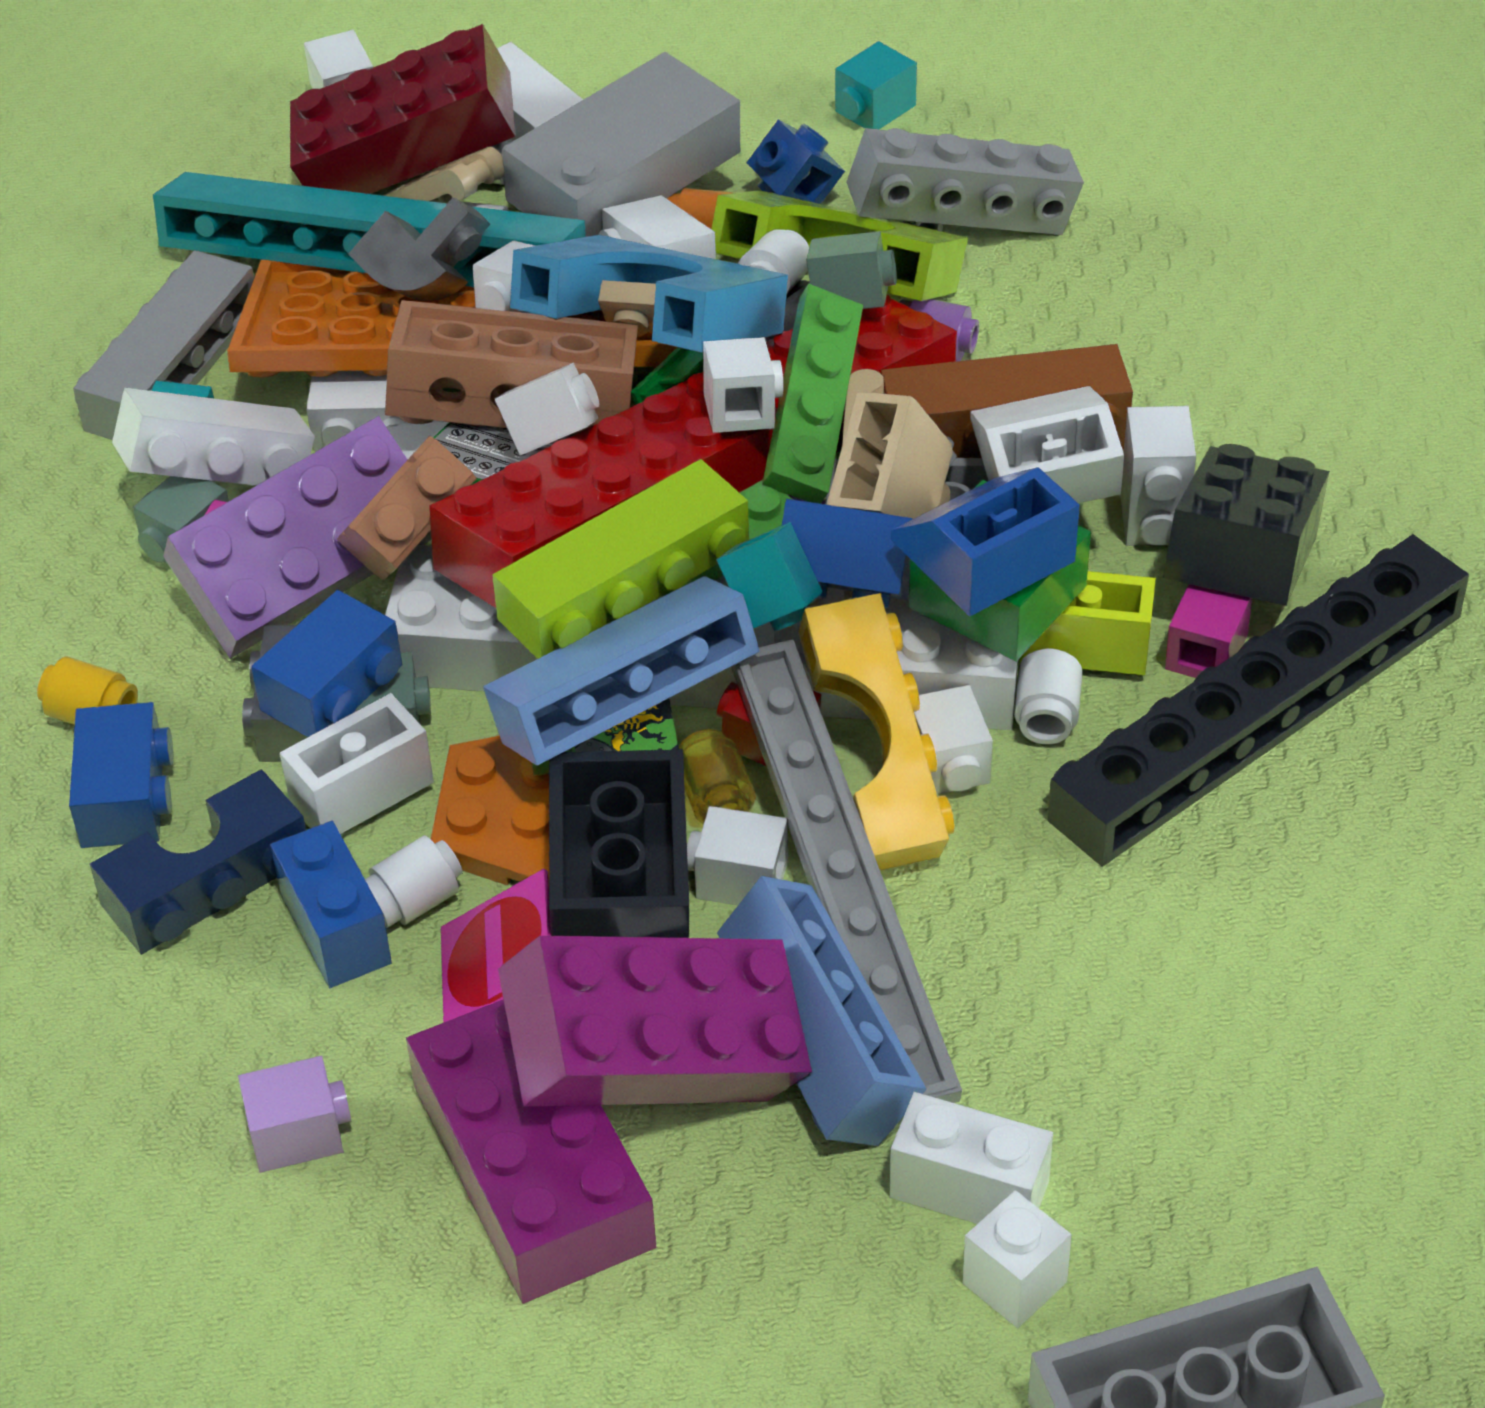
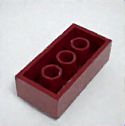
(403, 115)

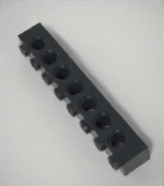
(1254, 699)

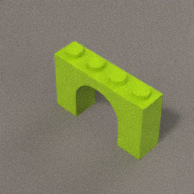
(925, 258)

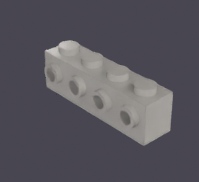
(964, 181)

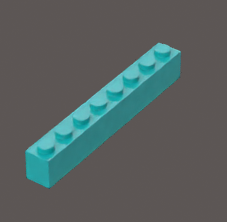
(316, 223)

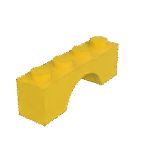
(855, 656)

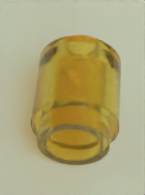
(715, 774)

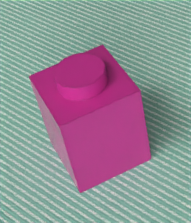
(1206, 629)

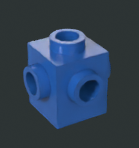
(788, 157)

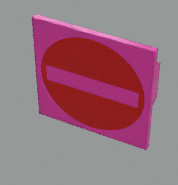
(486, 939)

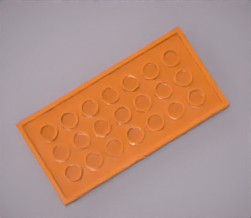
(339, 322)

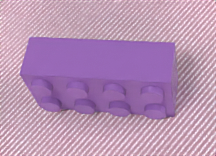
(277, 544)

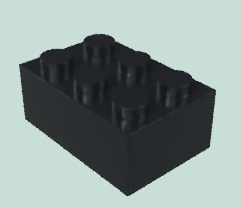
(1246, 523)
(618, 844)

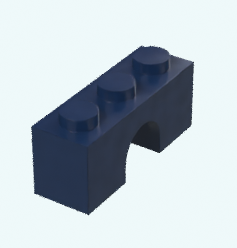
(164, 892)

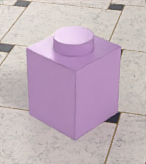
(293, 1113)

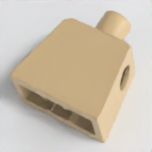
(891, 458)

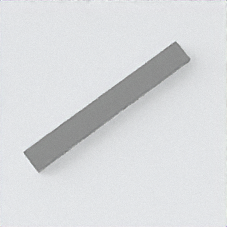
(839, 853)

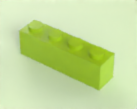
(621, 559)

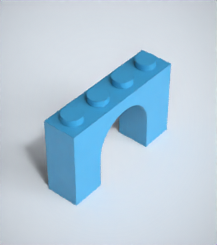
(693, 293)

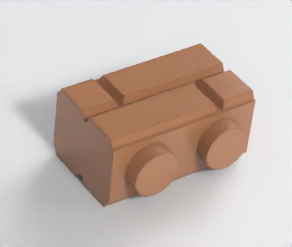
(400, 511)

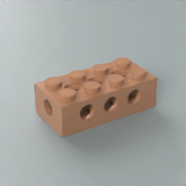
(495, 352)

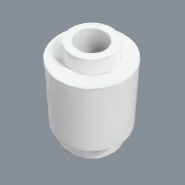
(782, 253)
(1048, 695)
(414, 880)

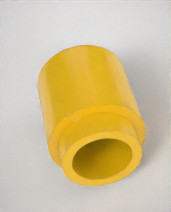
(81, 685)

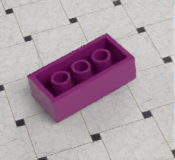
(652, 1020)
(541, 1177)

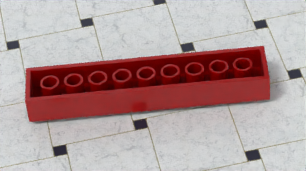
(626, 453)

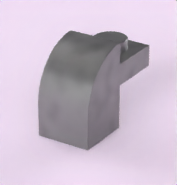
(425, 262)

